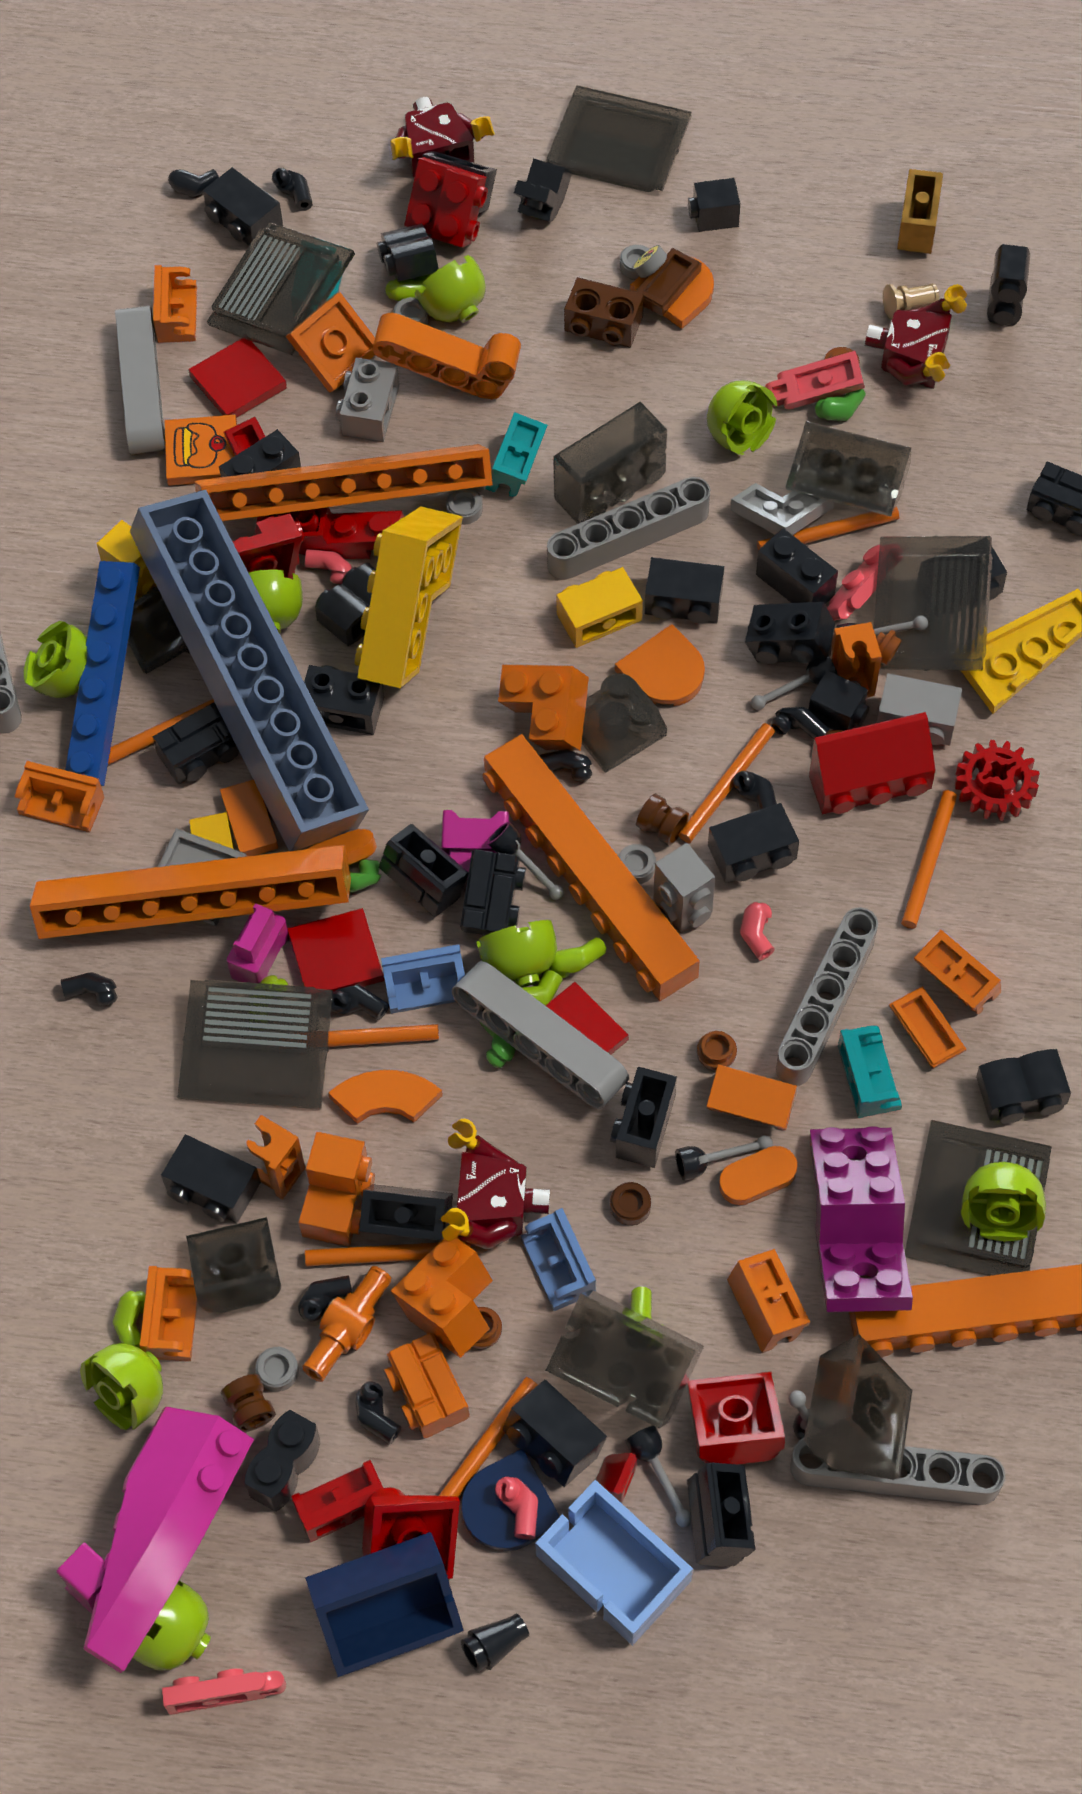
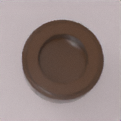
(630, 1203)

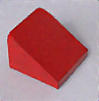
(244, 435)
(617, 1474)

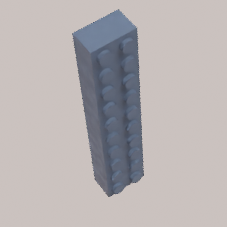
(248, 670)

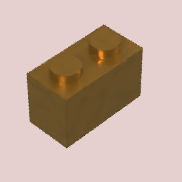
(920, 211)

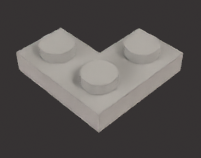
(777, 512)

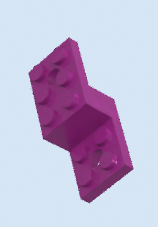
(860, 1220)

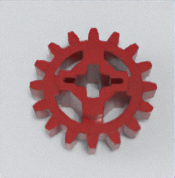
(996, 780)

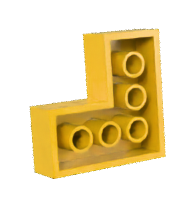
(410, 572)

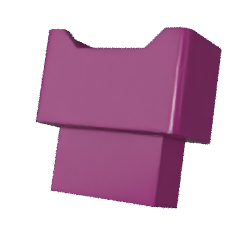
(466, 834)
(257, 945)
(83, 1575)

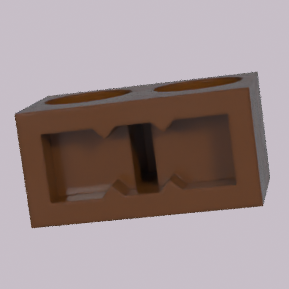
(603, 312)

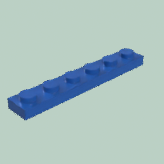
(104, 669)

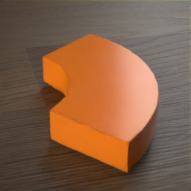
(385, 1092)

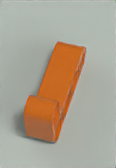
(447, 358)

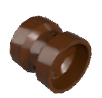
(662, 819)
(248, 1403)

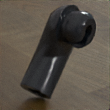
(189, 183)
(295, 185)
(797, 718)
(571, 760)
(755, 788)
(90, 983)
(356, 999)
(320, 1294)

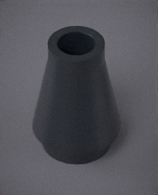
(492, 1642)

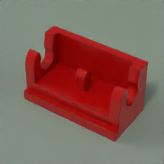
(337, 1501)

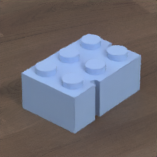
(614, 1562)

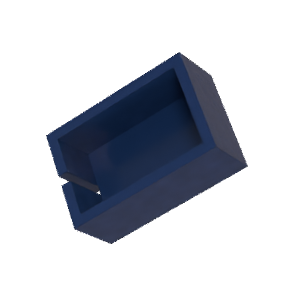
(384, 1604)

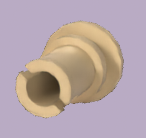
(908, 298)

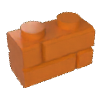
(427, 1386)

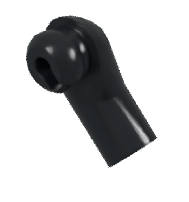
(371, 1413)

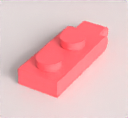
(817, 381)
(856, 587)
(229, 1688)

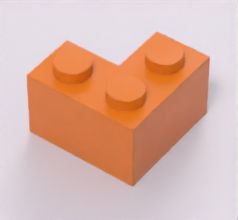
(553, 697)
(336, 1178)
(441, 1295)

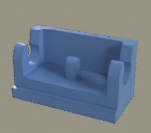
(422, 978)
(558, 1259)

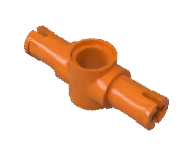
(347, 1323)

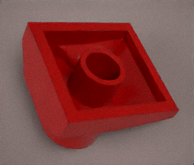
(736, 1418)
(399, 1517)

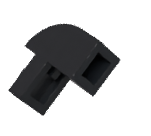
(543, 190)

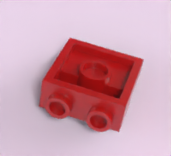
(446, 202)
(273, 545)

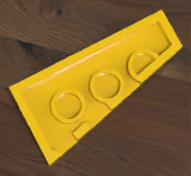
(1026, 648)

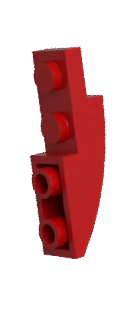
(344, 533)

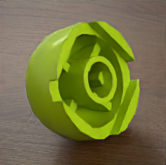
(453, 291)
(741, 416)
(280, 595)
(58, 662)
(520, 952)
(1003, 1201)
(125, 1382)
(176, 1631)

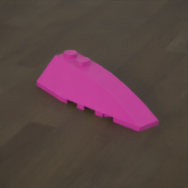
(160, 1524)

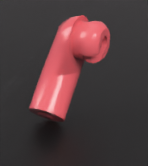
(328, 561)
(752, 929)
(520, 1502)

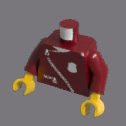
(438, 130)
(918, 340)
(489, 1193)

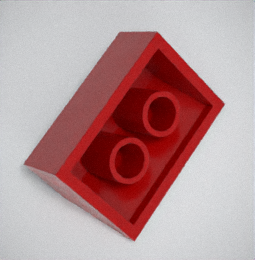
(872, 764)

